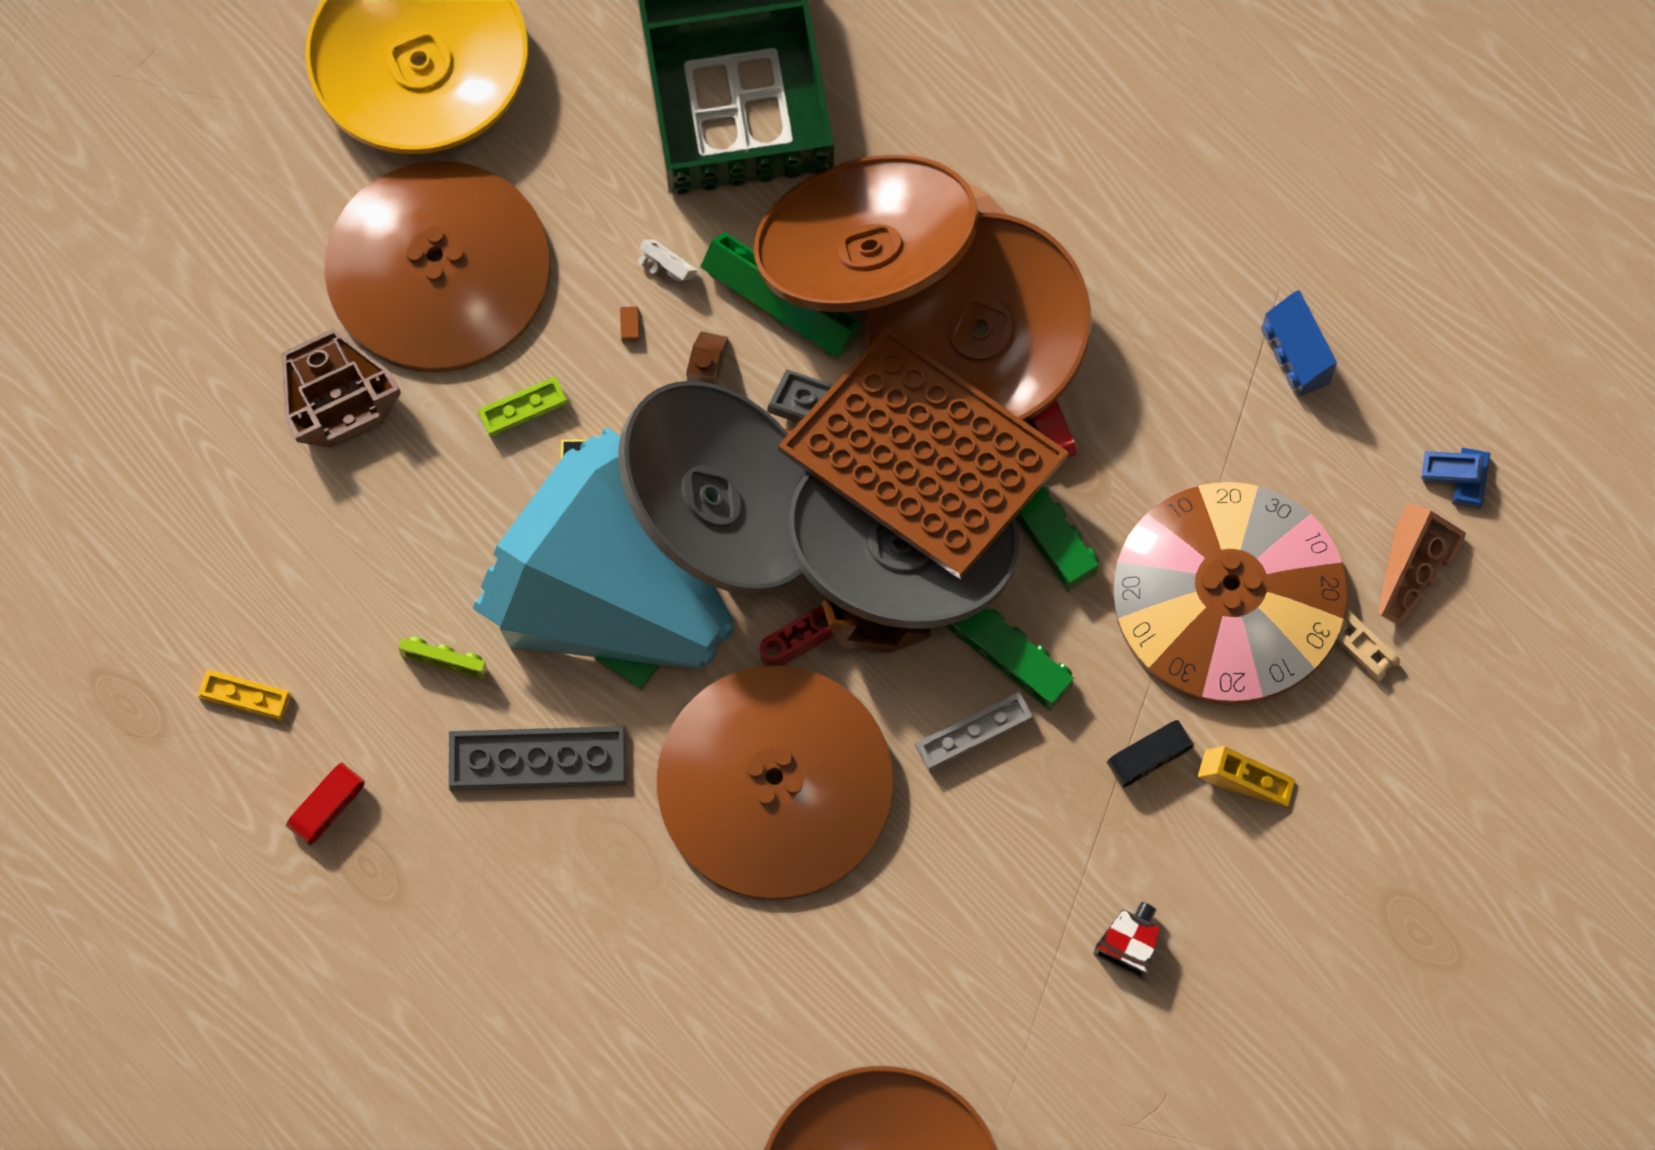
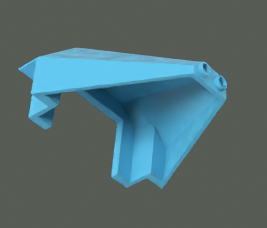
(591, 581)

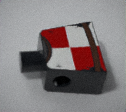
(1130, 940)

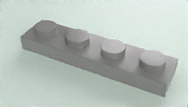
(973, 731)

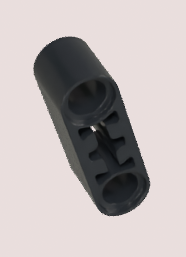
(1150, 753)

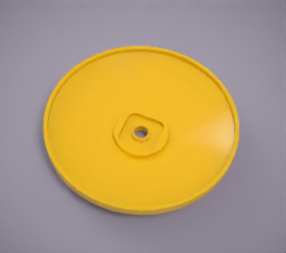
(371, 90)

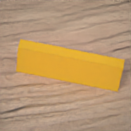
(244, 695)

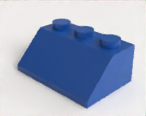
(1299, 344)

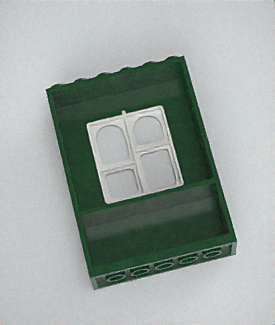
(727, 32)

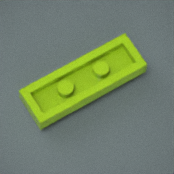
(522, 406)
(443, 657)

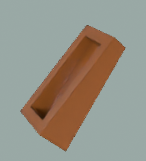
(629, 324)

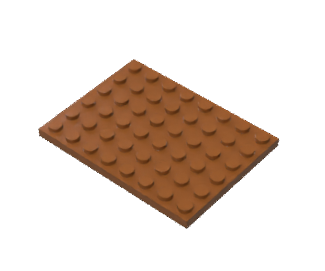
(923, 452)

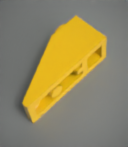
(1245, 776)

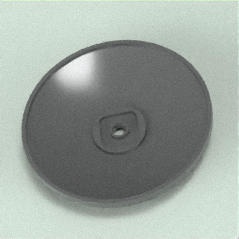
(719, 443)
(861, 571)

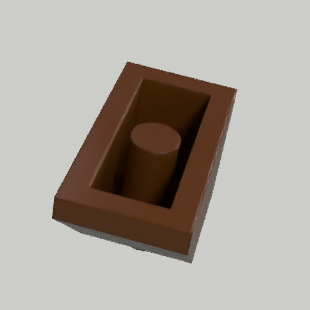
(706, 358)

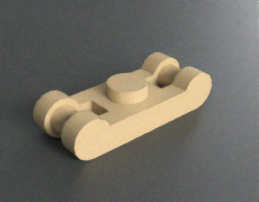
(1364, 645)

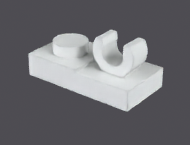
(661, 256)

